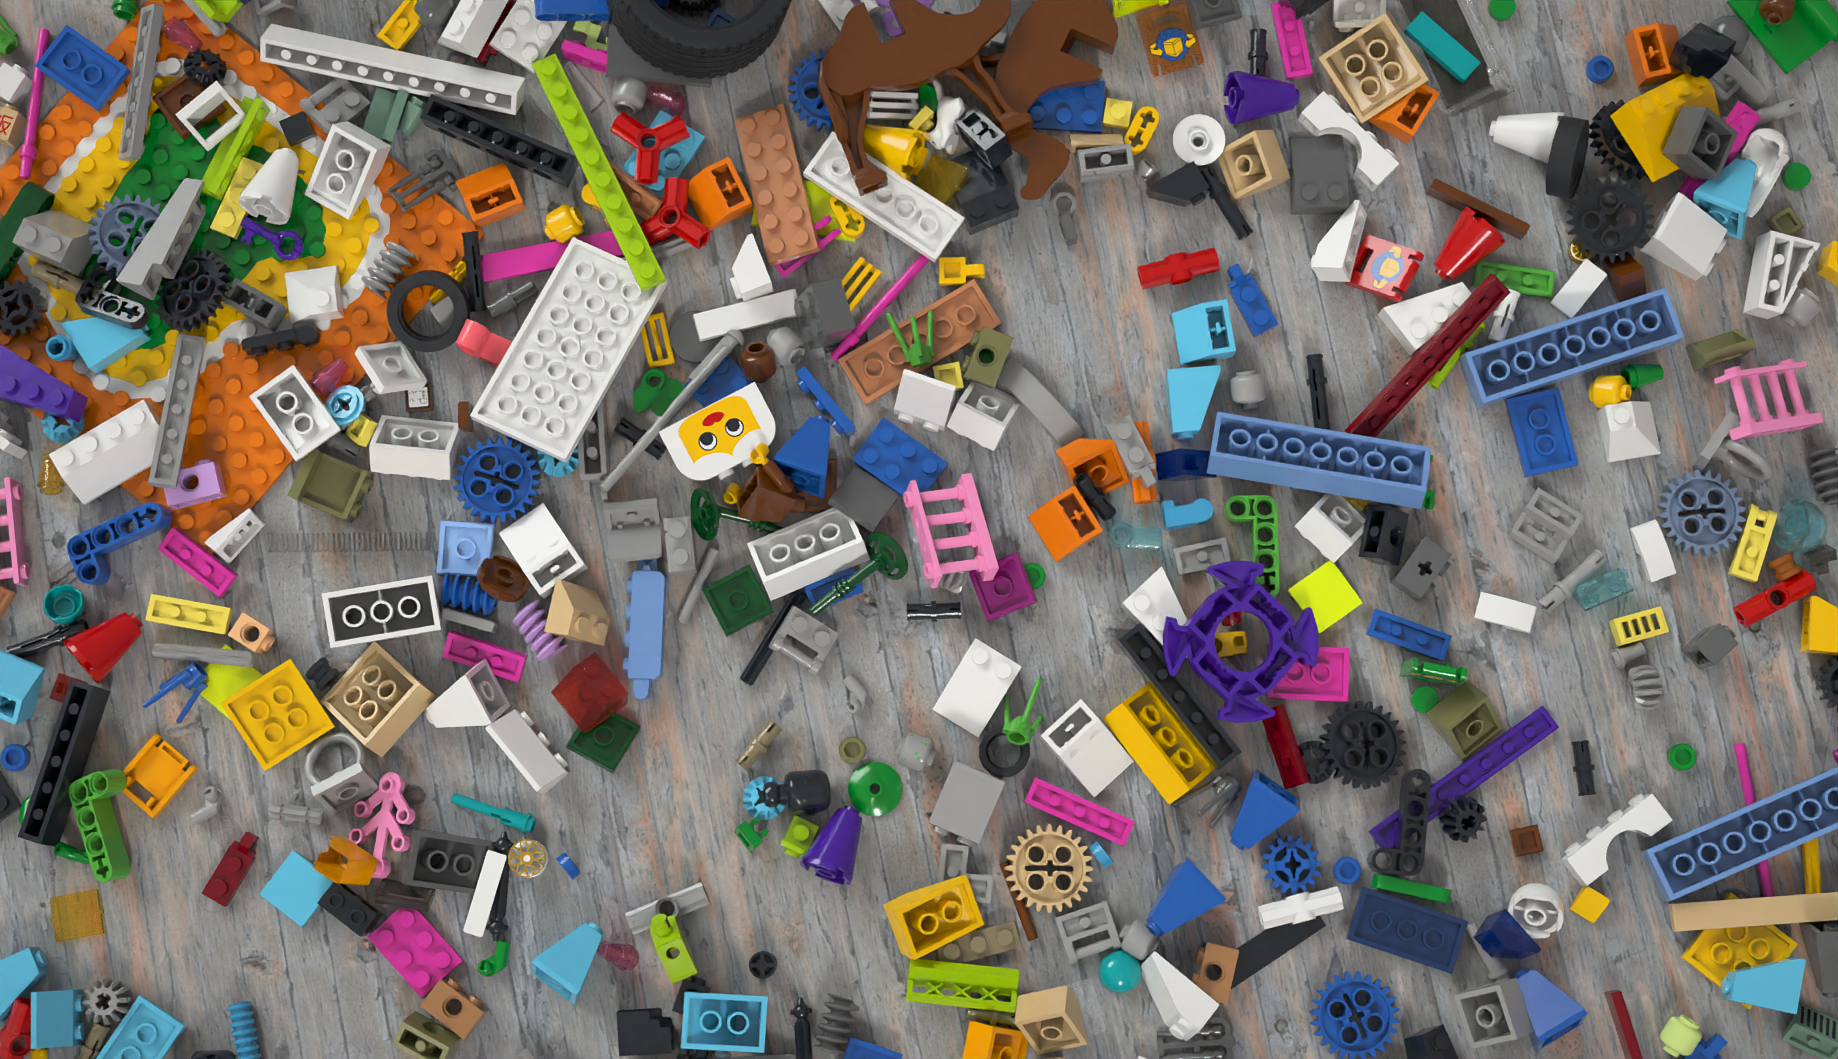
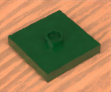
(737, 600)
(605, 742)

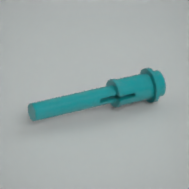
(507, 816)

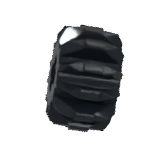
(1463, 829)

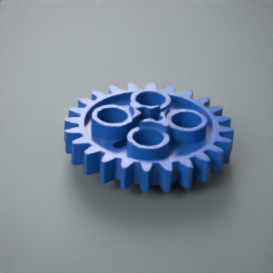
(803, 83)
(488, 502)
(1376, 1004)

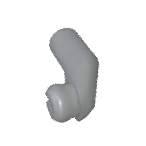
(857, 696)

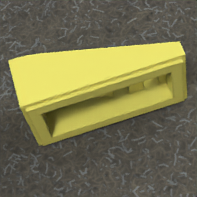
(1619, 632)

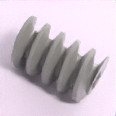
(387, 269)

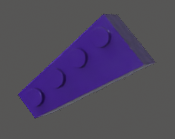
(37, 390)

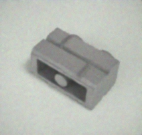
(1105, 163)
(680, 545)

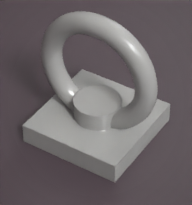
(1721, 443)
(346, 786)

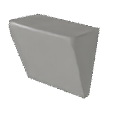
(444, 312)

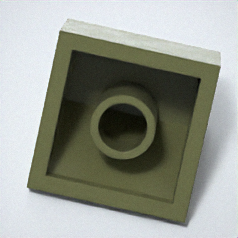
(1465, 720)

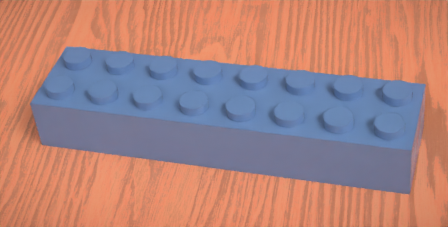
(1571, 348)
(1319, 460)
(1745, 836)

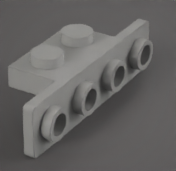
(1736, 78)

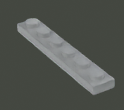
(141, 83)
(177, 411)

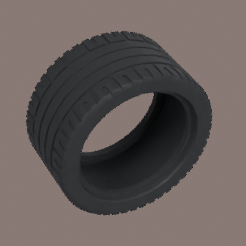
(693, 48)

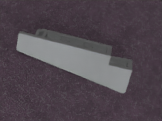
(166, 241)

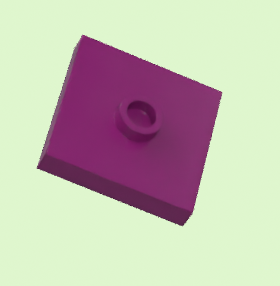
(1007, 591)

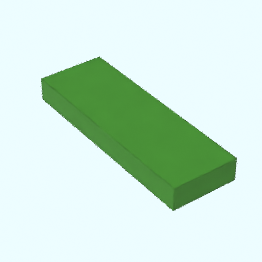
(1518, 278)

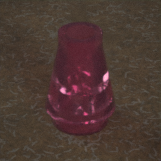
(181, 34)
(667, 100)
(328, 377)
(620, 955)

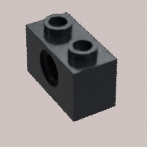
(1383, 535)

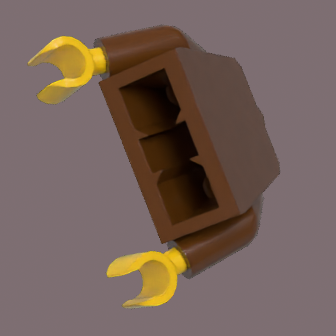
(767, 493)

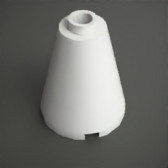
(1527, 133)
(273, 188)

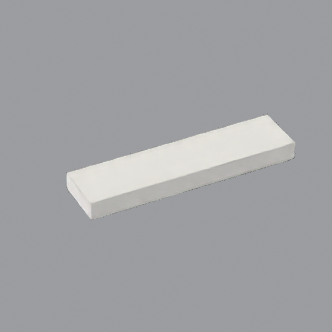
(745, 315)

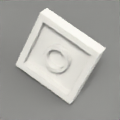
(390, 367)

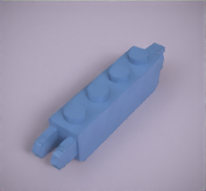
(647, 627)

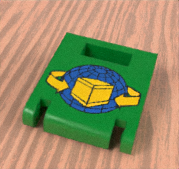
(1433, 672)

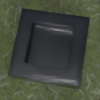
(296, 129)

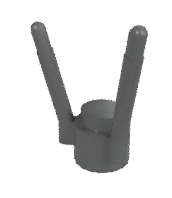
(1226, 788)

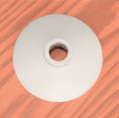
(1202, 128)

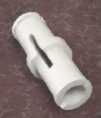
(1498, 331)

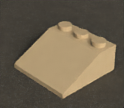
(1374, 67)
(377, 699)

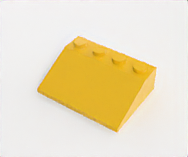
(1651, 117)

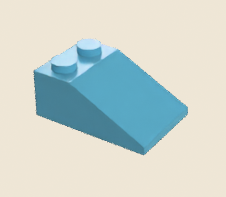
(724, 1022)

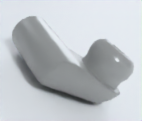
(211, 807)

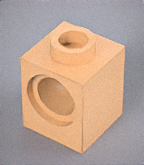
(241, 631)

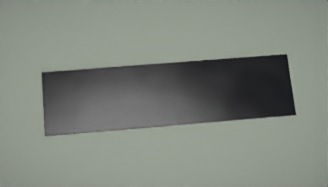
(1270, 946)

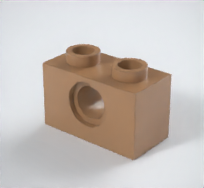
(1226, 960)
(438, 1005)

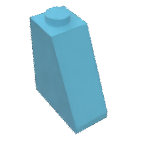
(103, 342)
(1188, 398)
(19, 976)
(1767, 985)

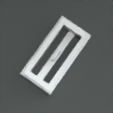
(912, 106)

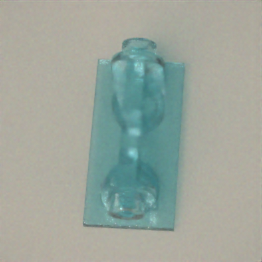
(1597, 593)

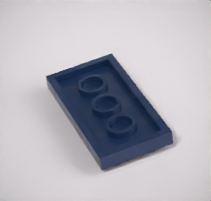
(1406, 930)

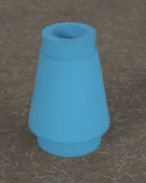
(61, 349)

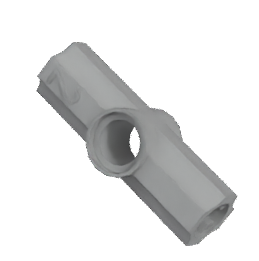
(683, 900)

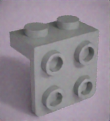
(633, 530)

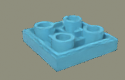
(296, 888)

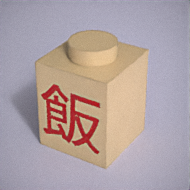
(11, 125)

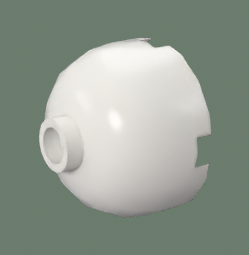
(1537, 909)

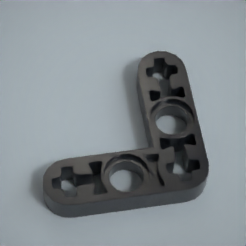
(104, 298)

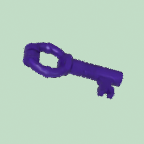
(277, 239)

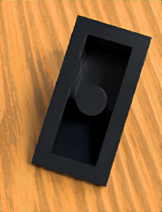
(1180, 187)

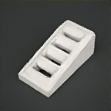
(229, 542)

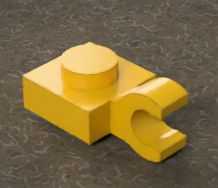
(954, 271)

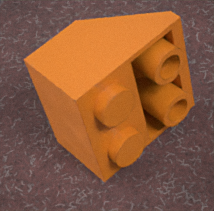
(1650, 53)
(1406, 114)
(719, 194)
(490, 195)
(1065, 523)

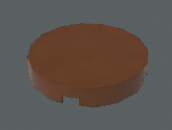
(503, 578)

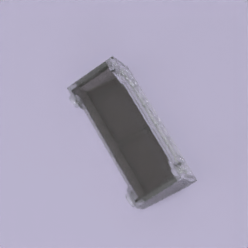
(1465, 25)

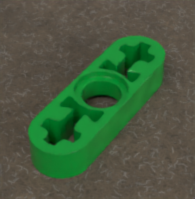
(1411, 888)

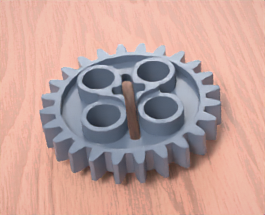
(108, 227)
(1704, 536)

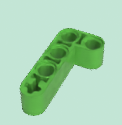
(1259, 522)
(98, 823)

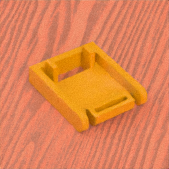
(160, 772)

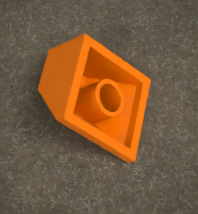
(1096, 458)

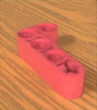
(481, 343)

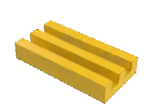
(867, 268)
(661, 361)

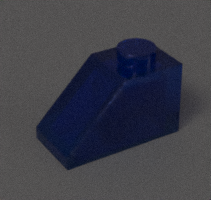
(1183, 465)
(1505, 938)

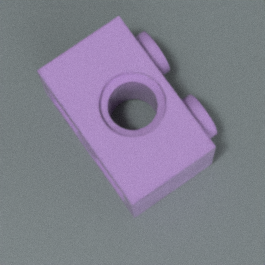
(209, 488)

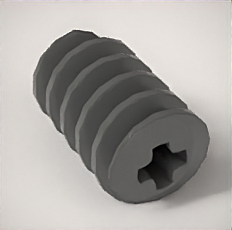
(1827, 474)
(836, 1025)

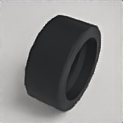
(990, 766)

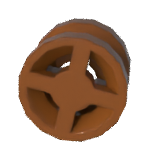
(1784, 566)

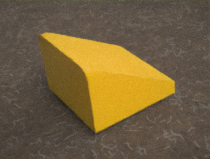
(1589, 904)

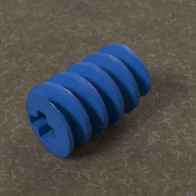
(467, 596)

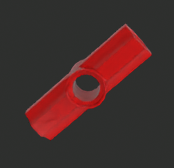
(1178, 268)
(1761, 604)
(17, 1027)

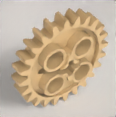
(1048, 843)

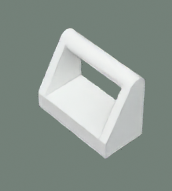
(202, 106)

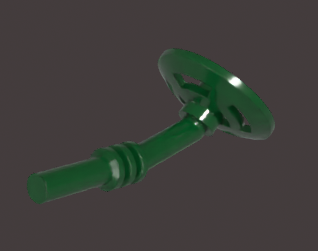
(711, 512)
(877, 562)

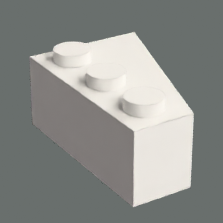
(1420, 317)
(1152, 604)

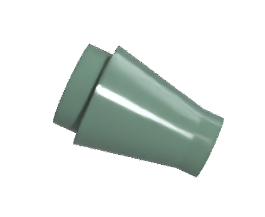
(411, 116)

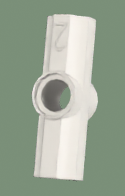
(1300, 908)

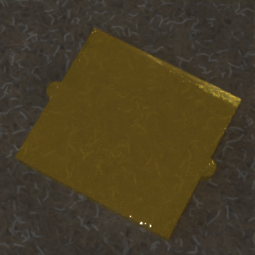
(941, 178)
(76, 915)

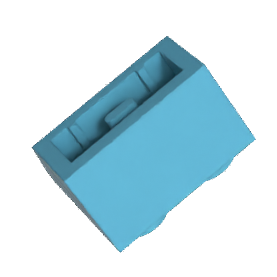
(1204, 332)
(18, 687)

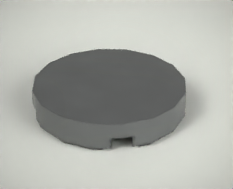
(686, 342)

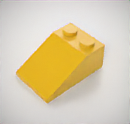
(933, 916)

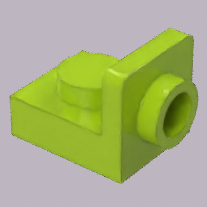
(799, 837)

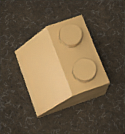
(1253, 164)
(577, 614)
(1051, 1020)

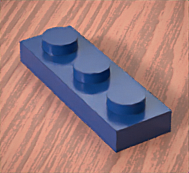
(824, 402)
(1408, 635)

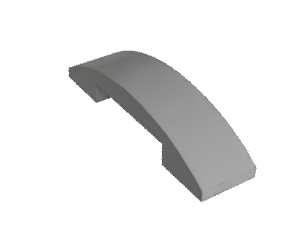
(1039, 403)

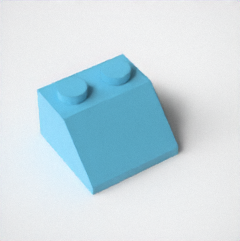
(57, 1018)

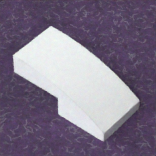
(1578, 289)
(1653, 550)
(1505, 612)

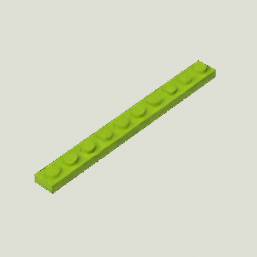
(598, 173)

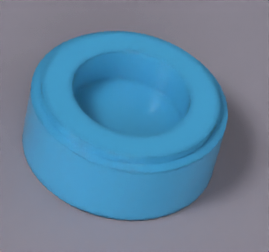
(1101, 854)

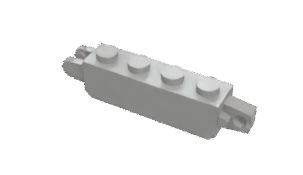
(594, 454)

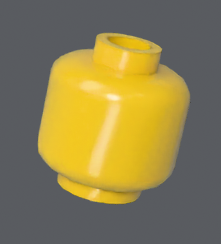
(564, 223)
(1609, 390)

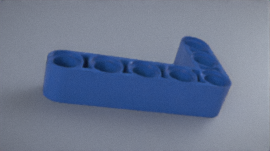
(577, 10)

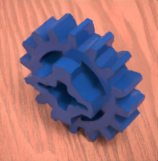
(1291, 878)

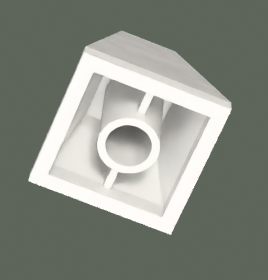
(470, 701)

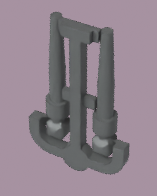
(449, 166)
(1227, 1041)

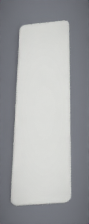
(484, 893)

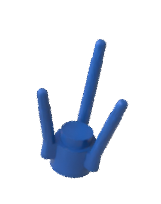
(190, 678)

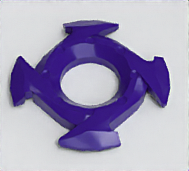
(1197, 641)

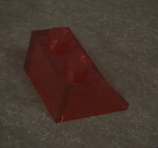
(590, 693)

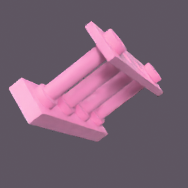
(1766, 423)
(970, 514)
(20, 568)

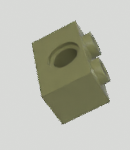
(999, 347)
(426, 1038)

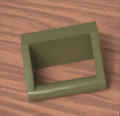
(1719, 349)

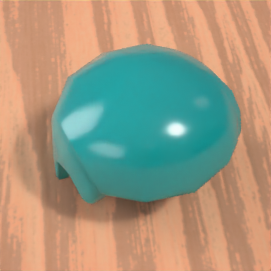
(64, 604)
(1119, 971)

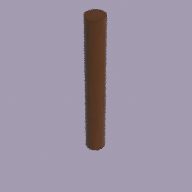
(1022, 911)

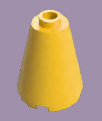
(897, 148)

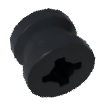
(322, 674)
(759, 963)

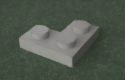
(1200, 557)
(954, 864)

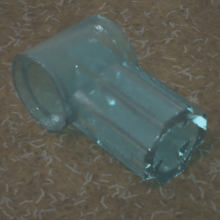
(1137, 537)

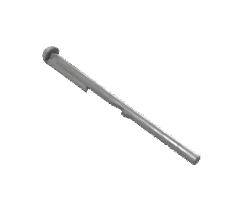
(697, 378)

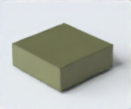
(1785, 222)

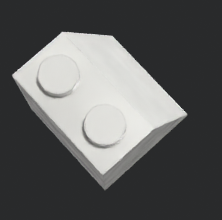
(1685, 238)

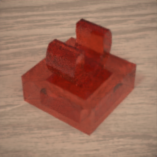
(61, 686)

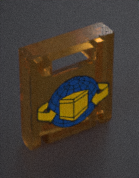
(1170, 43)

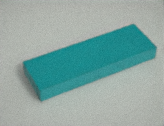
(1442, 47)

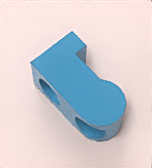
(1185, 515)

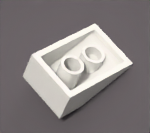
(346, 168)
(924, 401)
(295, 412)
(977, 688)
(1178, 999)

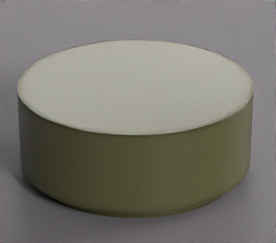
(852, 750)

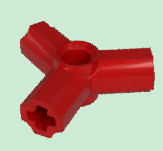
(648, 159)
(685, 226)

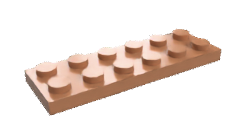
(777, 185)
(879, 363)

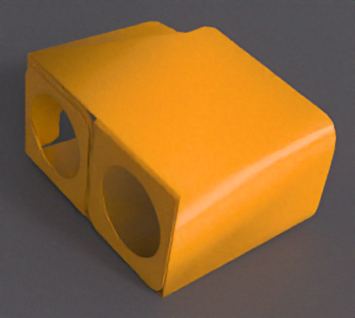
(357, 870)

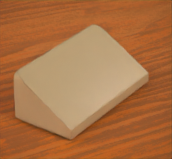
(1082, 141)

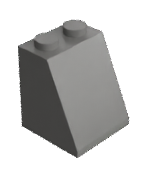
(56, 240)
(966, 803)

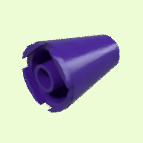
(1257, 97)
(836, 847)

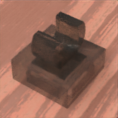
(1819, 558)

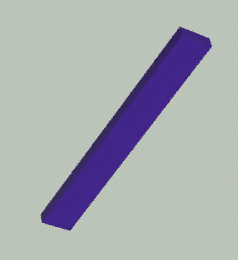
(1473, 771)

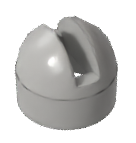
(1147, 169)

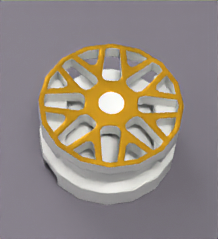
(528, 858)

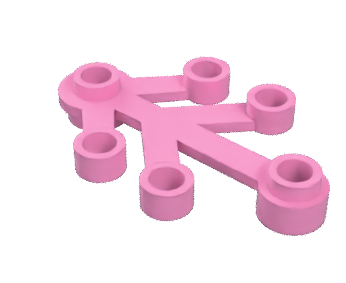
(390, 792)

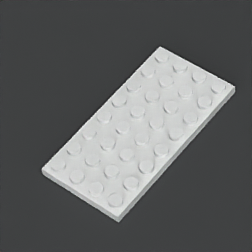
(567, 351)

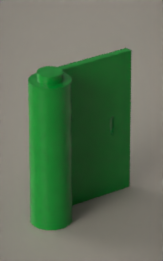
(1793, 41)

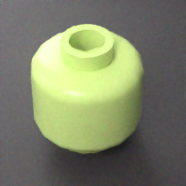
(1680, 1035)

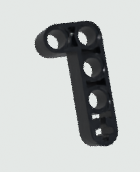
(1406, 821)

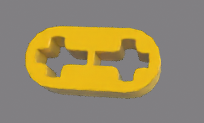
(1147, 133)
(841, 218)

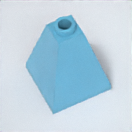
(1729, 196)
(569, 961)

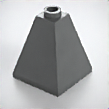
(1822, 950)

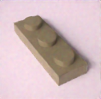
(981, 943)

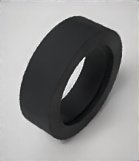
(1567, 157)
(396, 315)

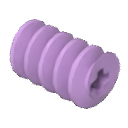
(534, 626)

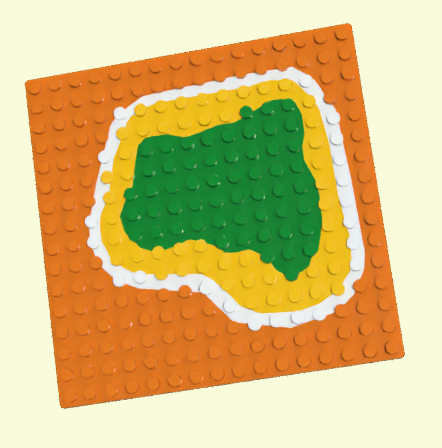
(83, 170)

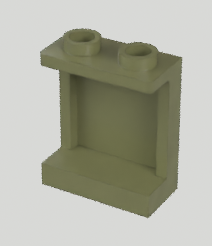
(331, 485)

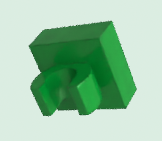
(748, 836)

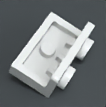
(1355, 13)

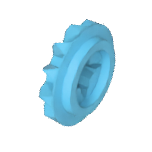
(349, 395)
(62, 433)
(562, 469)
(751, 796)

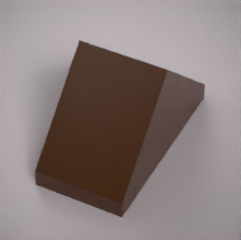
(1625, 277)

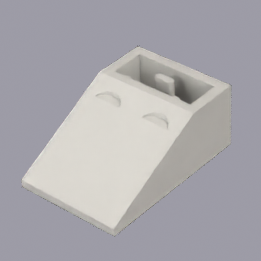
(542, 550)
(1086, 748)

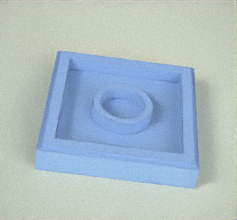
(464, 547)

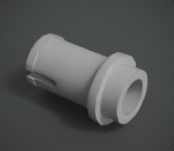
(1623, 656)

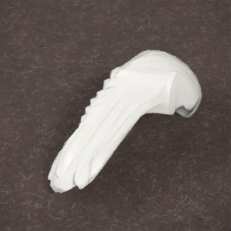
(1769, 152)

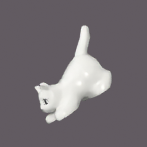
(948, 111)

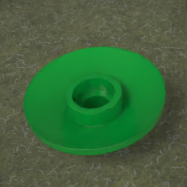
(885, 799)

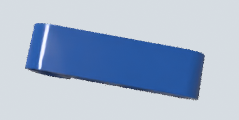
(120, 537)

